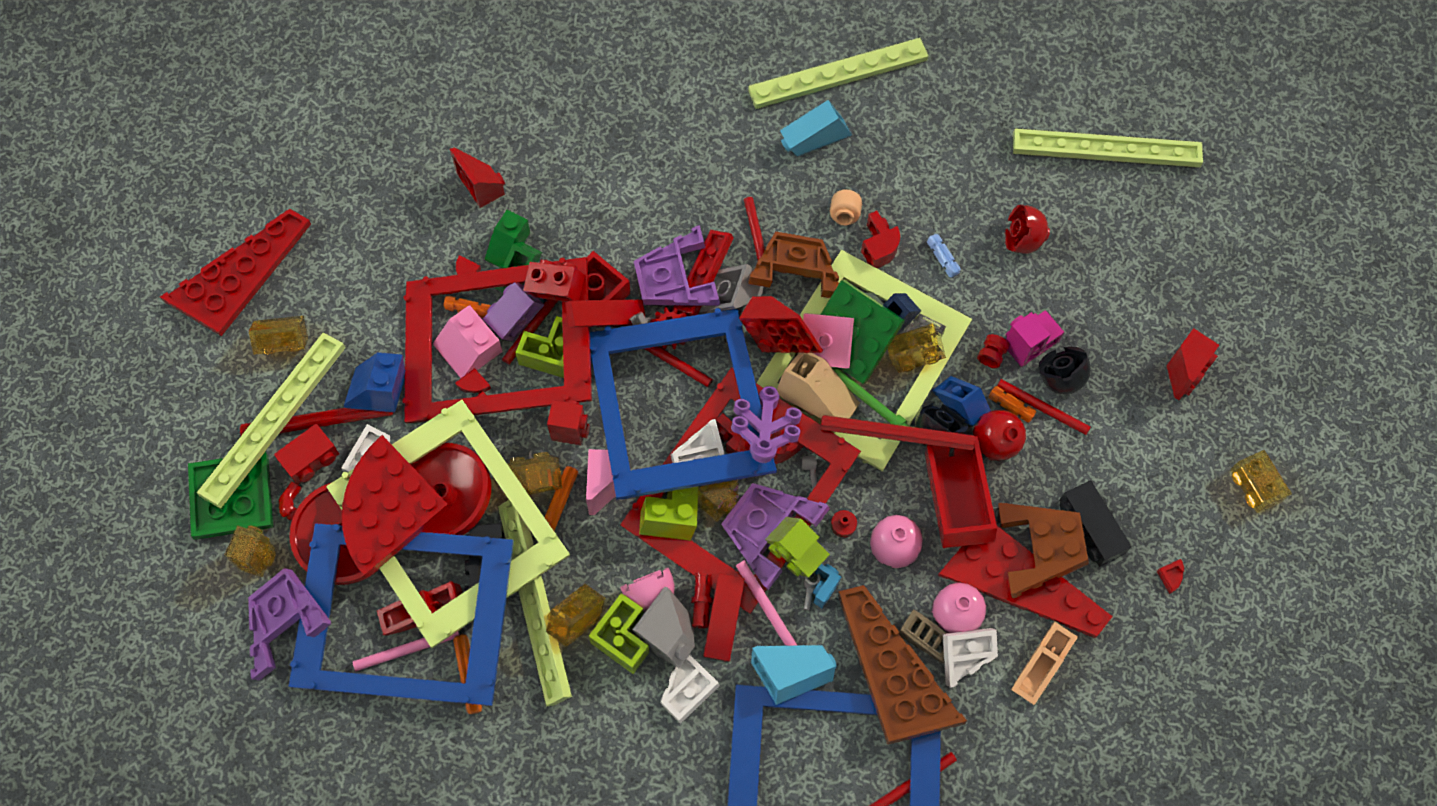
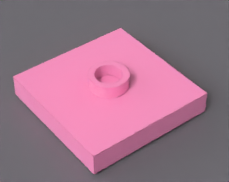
(833, 336)

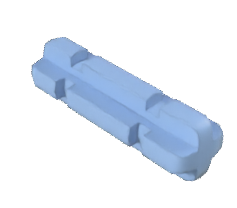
(943, 255)

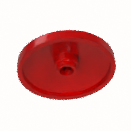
(461, 482)
(321, 508)

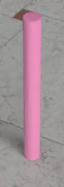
(765, 604)
(395, 653)

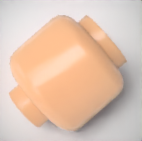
(845, 207)

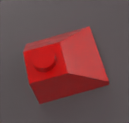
(478, 177)

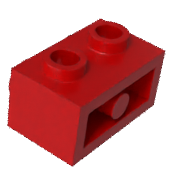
(554, 281)
(568, 422)
(307, 454)

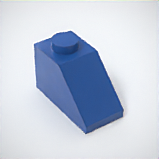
(963, 398)

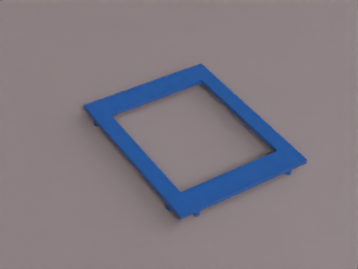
(687, 473)
(486, 633)
(747, 742)

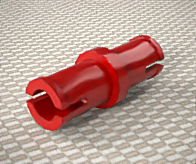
(701, 600)

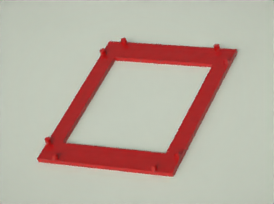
(419, 348)
(822, 443)

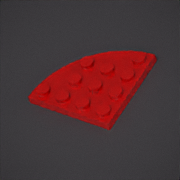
(385, 506)

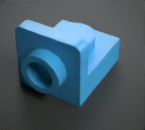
(825, 589)

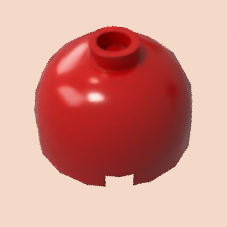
(1027, 229)
(1000, 435)

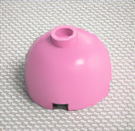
(896, 541)
(648, 588)
(959, 608)

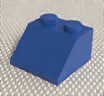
(377, 383)

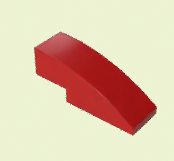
(724, 617)
(396, 618)

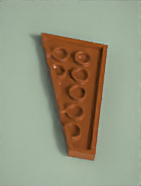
(898, 681)

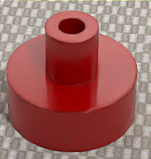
(843, 523)

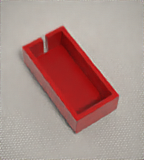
(960, 496)

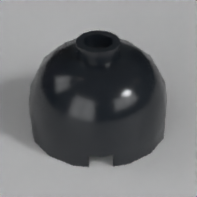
(1065, 370)
(939, 418)

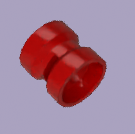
(992, 352)

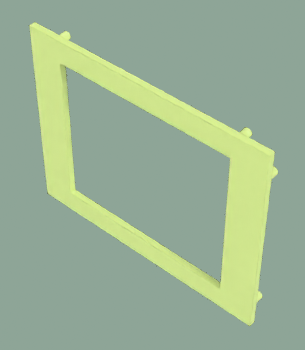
(872, 280)
(523, 569)

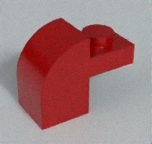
(883, 245)

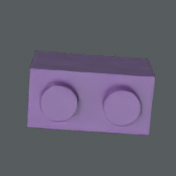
(512, 312)

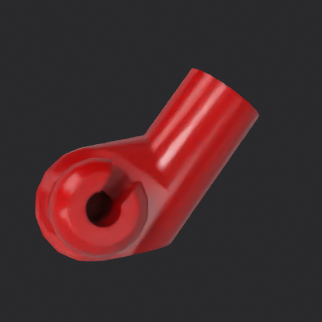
(285, 501)

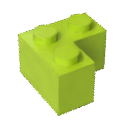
(543, 352)
(671, 516)
(797, 545)
(615, 636)

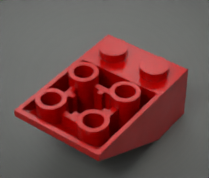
(777, 327)

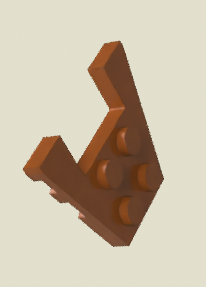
(796, 256)
(1056, 544)

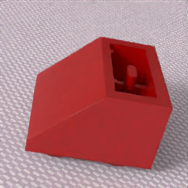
(1191, 363)

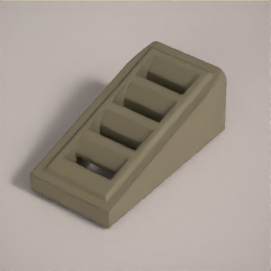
(914, 638)

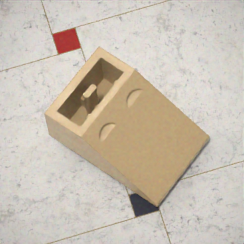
(816, 388)

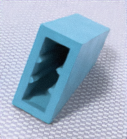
(815, 130)
(792, 669)

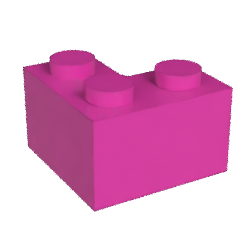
(1032, 336)

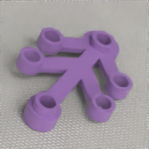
(762, 447)

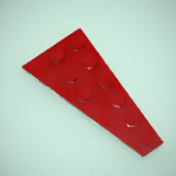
(233, 278)
(987, 570)

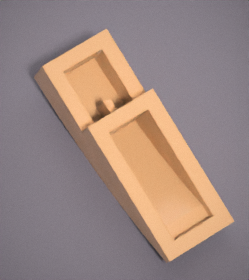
(1044, 663)

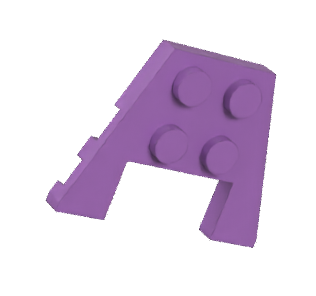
(664, 277)
(757, 516)
(274, 610)

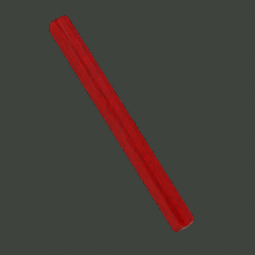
(326, 418)
(897, 432)

